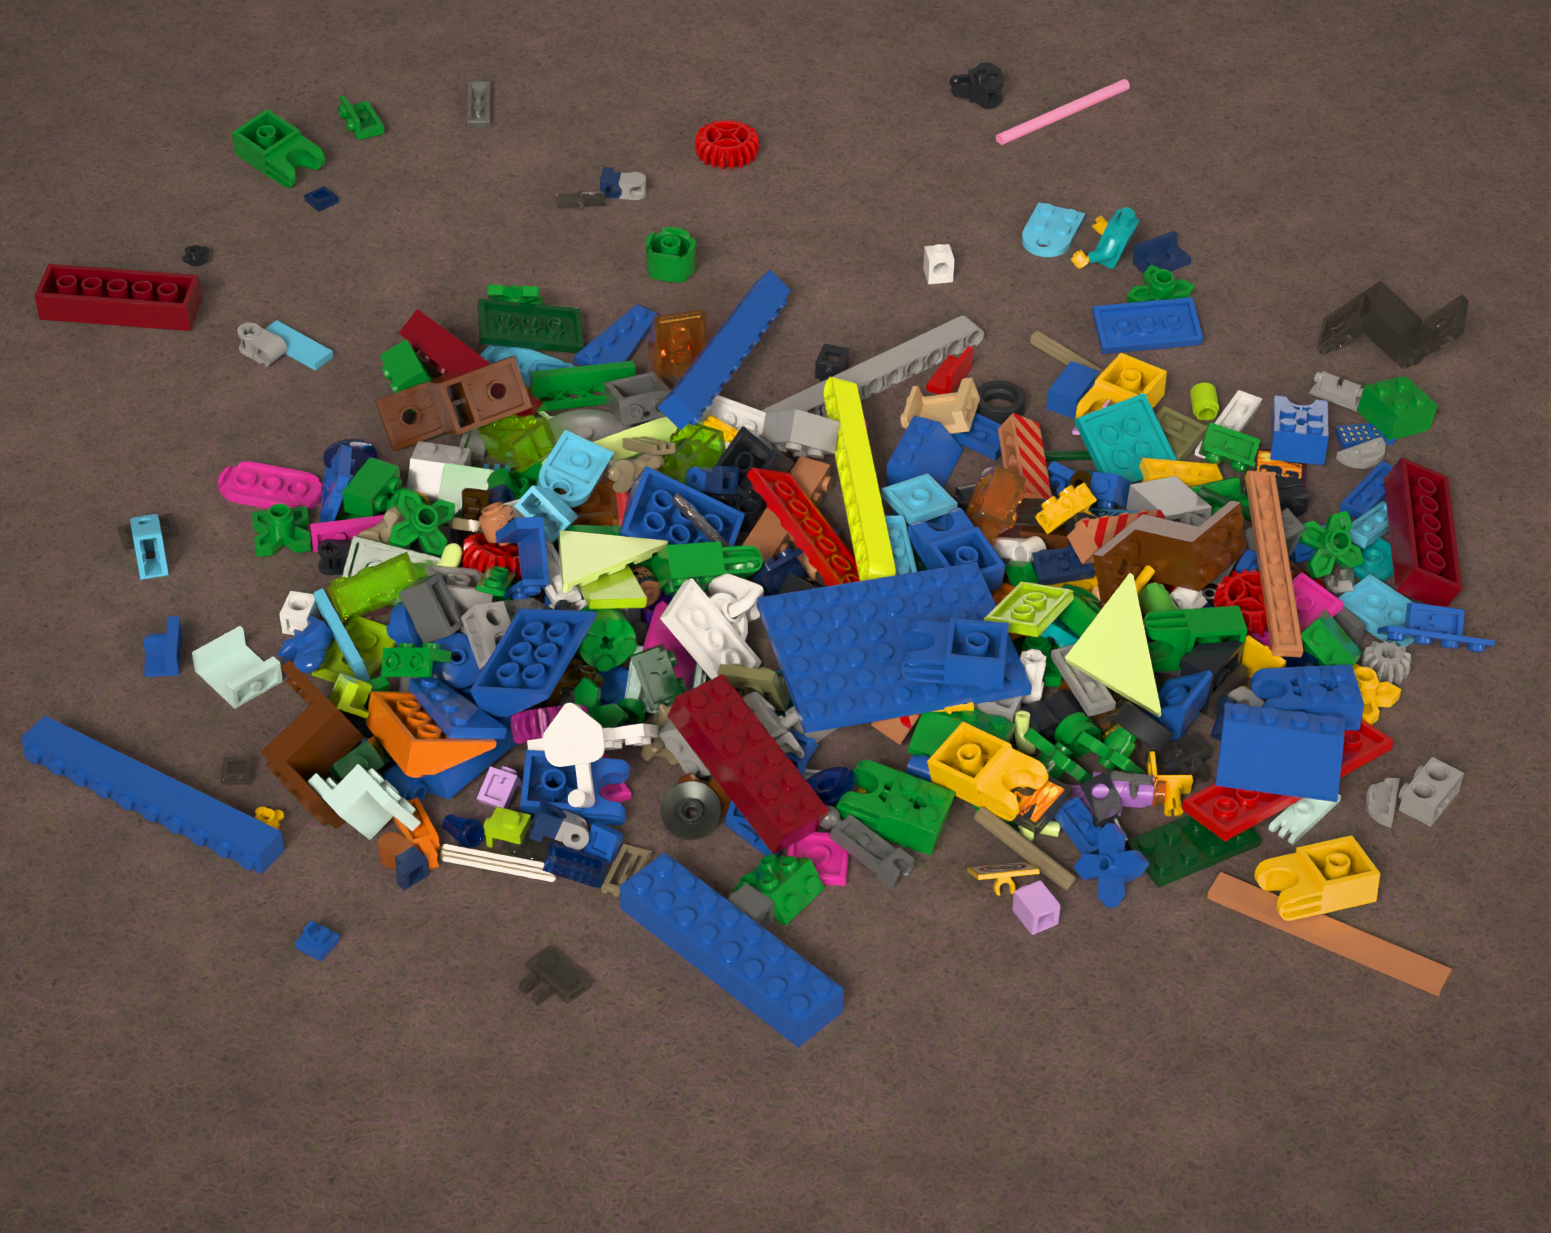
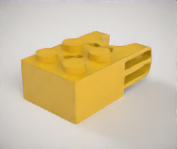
(1124, 380)
(985, 770)
(1320, 878)

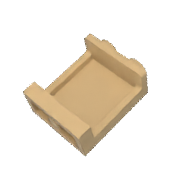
(952, 410)

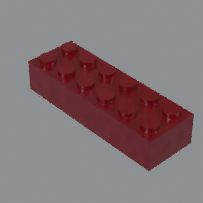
(118, 297)
(450, 353)
(1422, 534)
(748, 763)

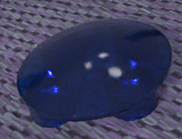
(360, 453)

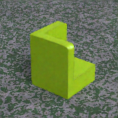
(350, 695)

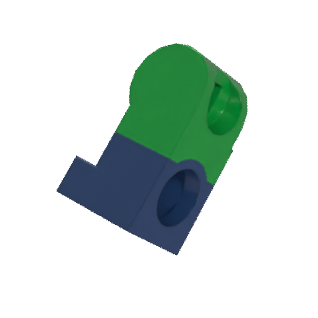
(503, 487)

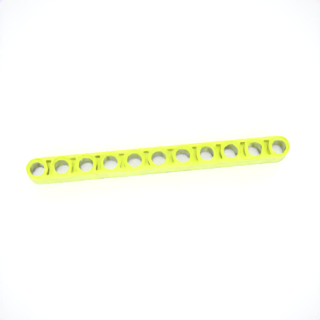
(859, 481)

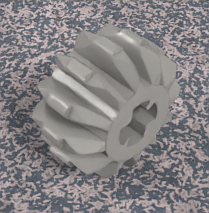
(1388, 661)

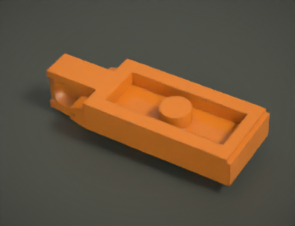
(424, 836)

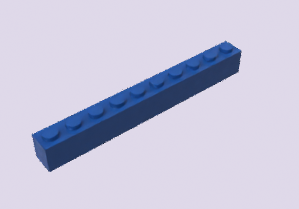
(725, 351)
(153, 795)

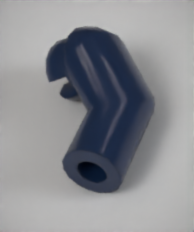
(1217, 728)

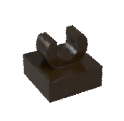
(474, 501)

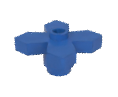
(1112, 865)

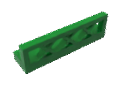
(576, 381)

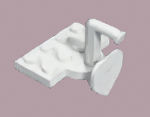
(715, 625)
(579, 740)

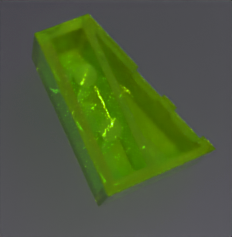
(518, 440)
(694, 447)
(371, 587)

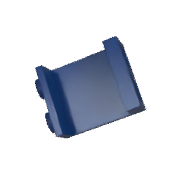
(532, 553)

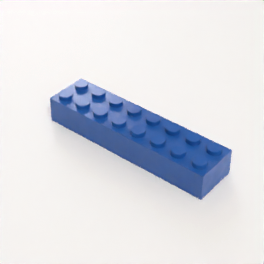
(732, 949)

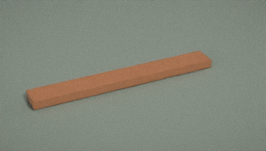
(1273, 564)
(1333, 935)

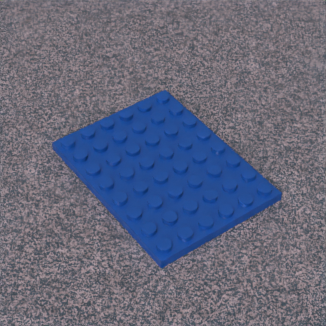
(848, 643)

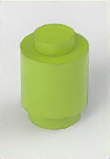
(1204, 401)

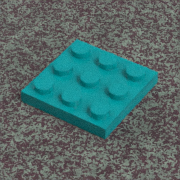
(1123, 436)

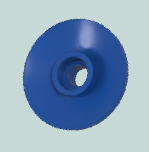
(457, 674)

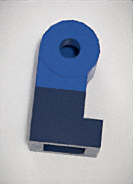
(717, 480)

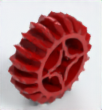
(726, 144)
(481, 554)
(1249, 597)

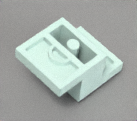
(365, 801)

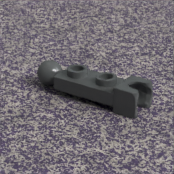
(868, 847)

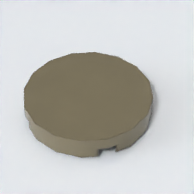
(466, 524)

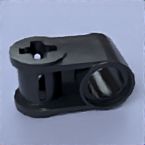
(339, 555)

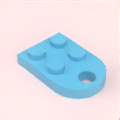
(1053, 228)
(575, 467)

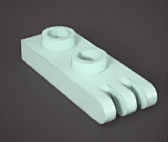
(1301, 817)

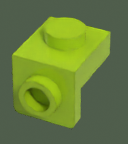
(506, 826)

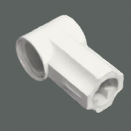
(1017, 548)
(1034, 666)

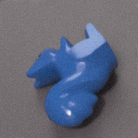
(307, 647)

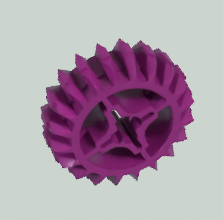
(533, 723)

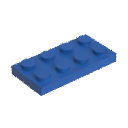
(1147, 325)

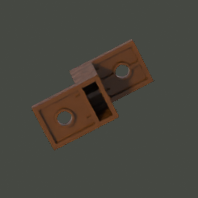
(453, 403)
(1175, 550)
(310, 746)

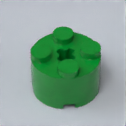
(670, 255)
(608, 639)

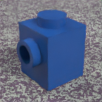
(1109, 490)

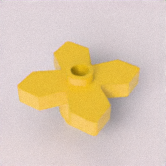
(1374, 693)

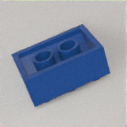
(924, 450)

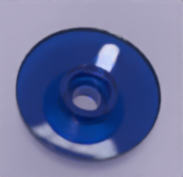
(832, 783)

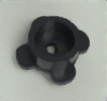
(196, 255)

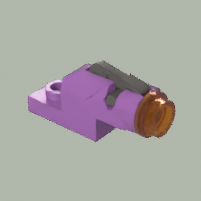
(1133, 788)

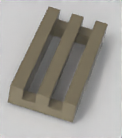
(649, 445)
(608, 885)

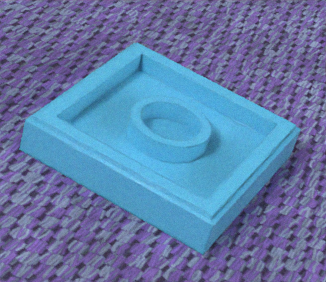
(918, 499)

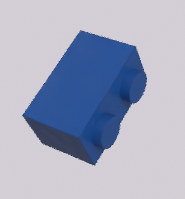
(1070, 388)

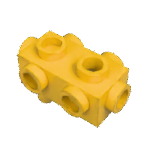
(1061, 510)

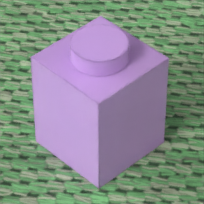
(1036, 907)

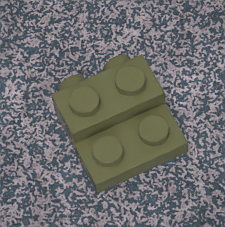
(762, 680)

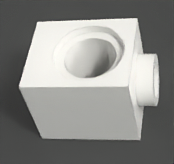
(938, 264)
(297, 610)

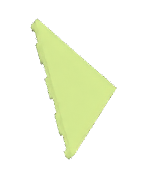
(590, 555)
(1117, 650)

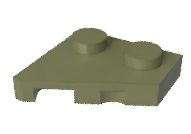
(1181, 432)

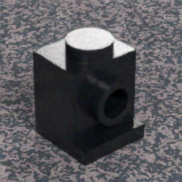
(827, 368)

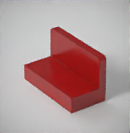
(951, 373)

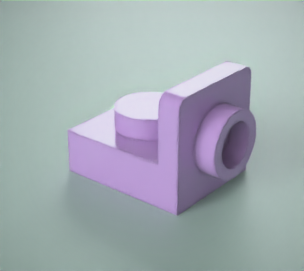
(499, 787)

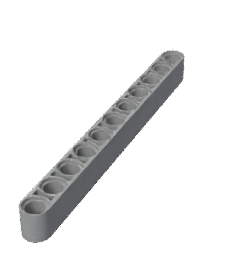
(892, 365)

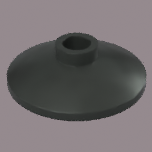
(689, 797)

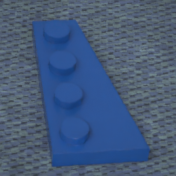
(618, 340)
(453, 712)

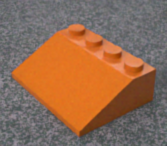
(415, 737)

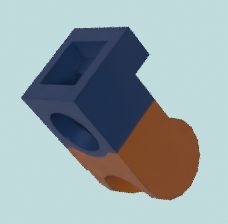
(403, 858)

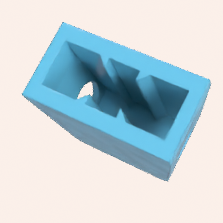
(550, 506)
(147, 538)

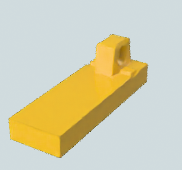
(1188, 472)

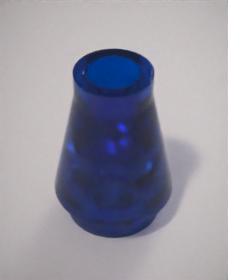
(465, 831)

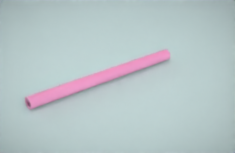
(1062, 112)

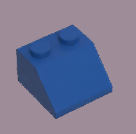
(1181, 701)

